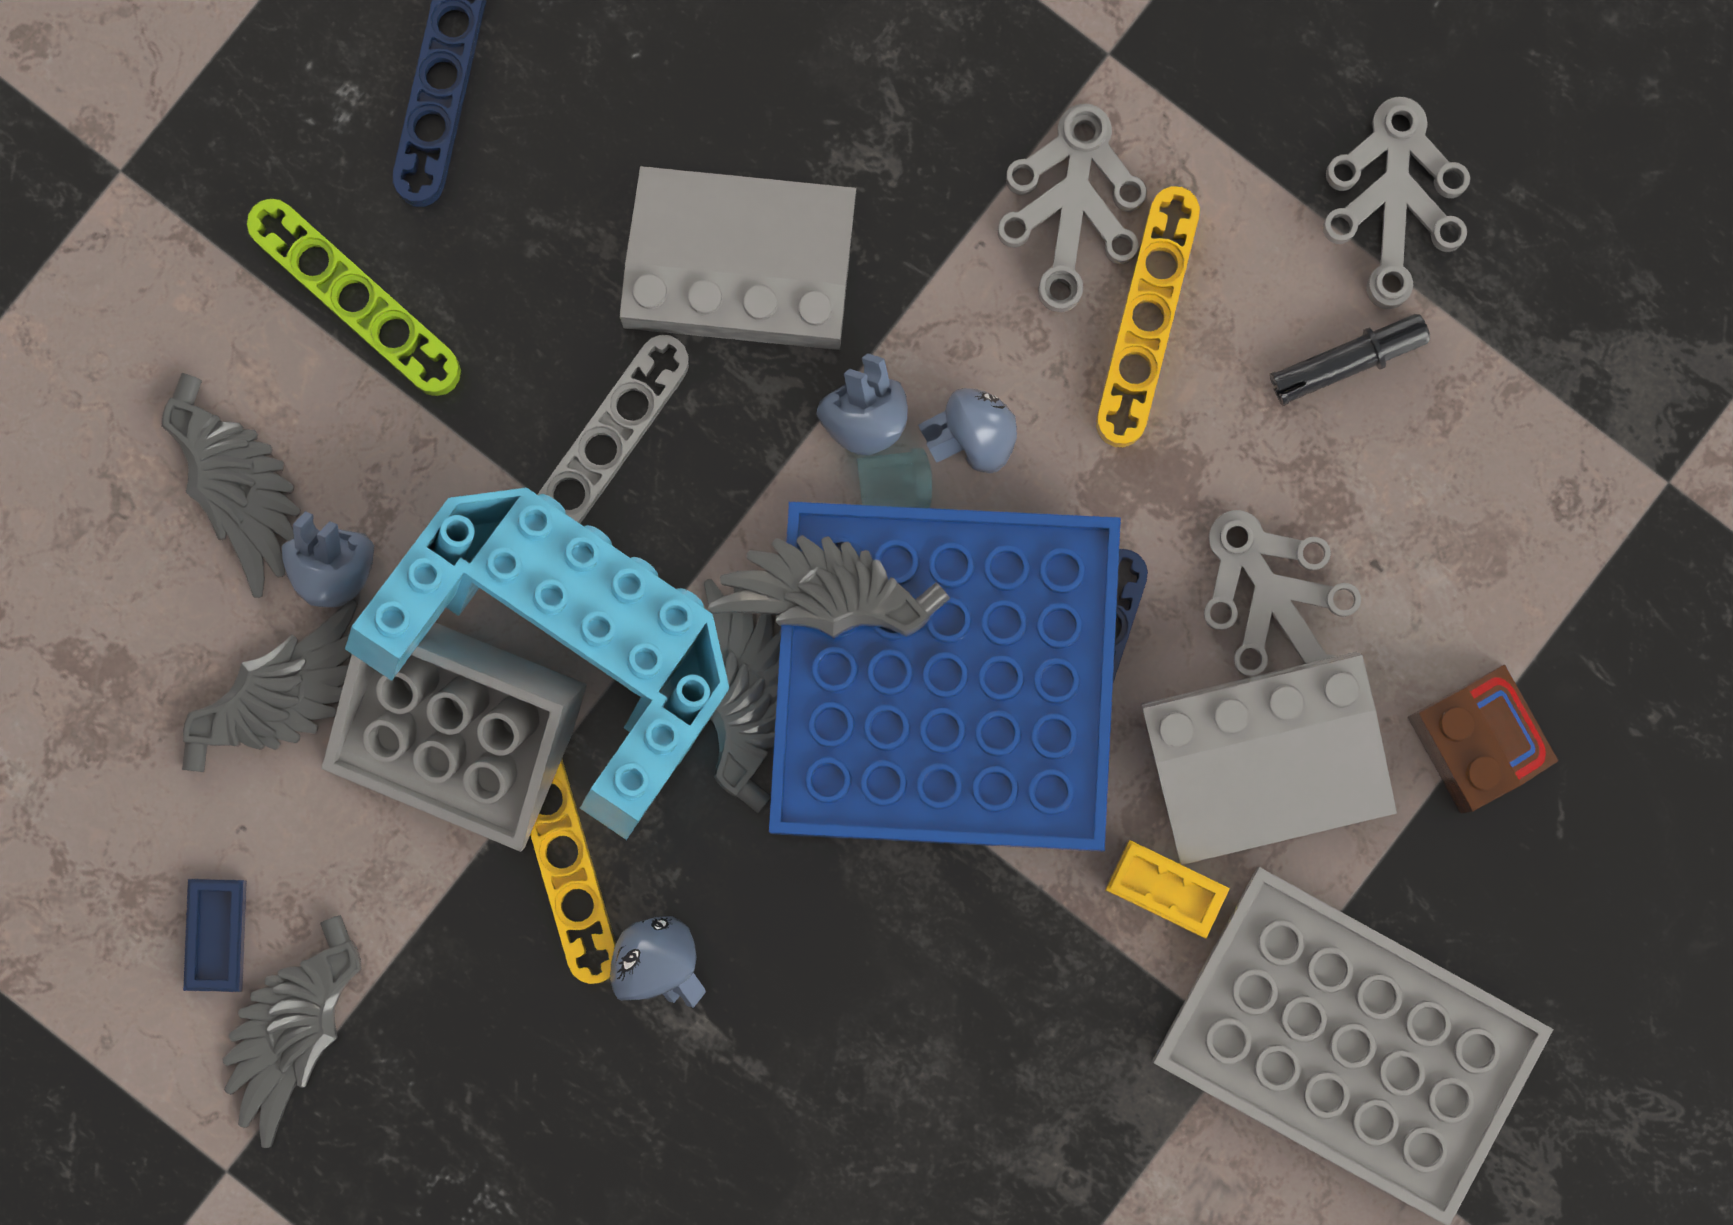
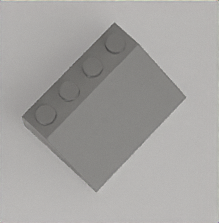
(738, 258)
(457, 733)
(1270, 757)

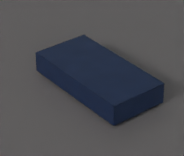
(215, 935)

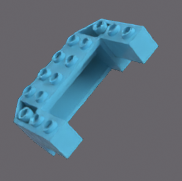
(583, 596)

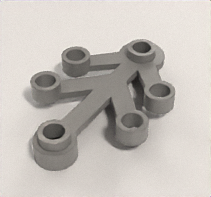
(1397, 192)
(1074, 197)
(1271, 591)

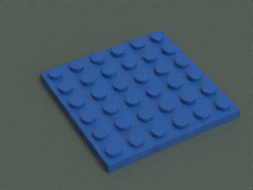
(982, 717)

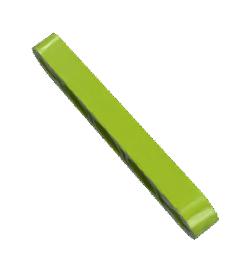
(338, 275)

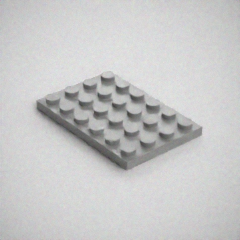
(1352, 1046)

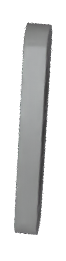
(623, 431)

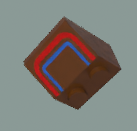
(1483, 740)

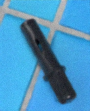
(1350, 358)

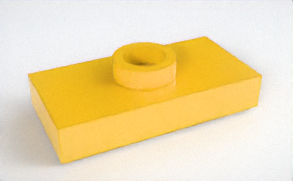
(1167, 889)

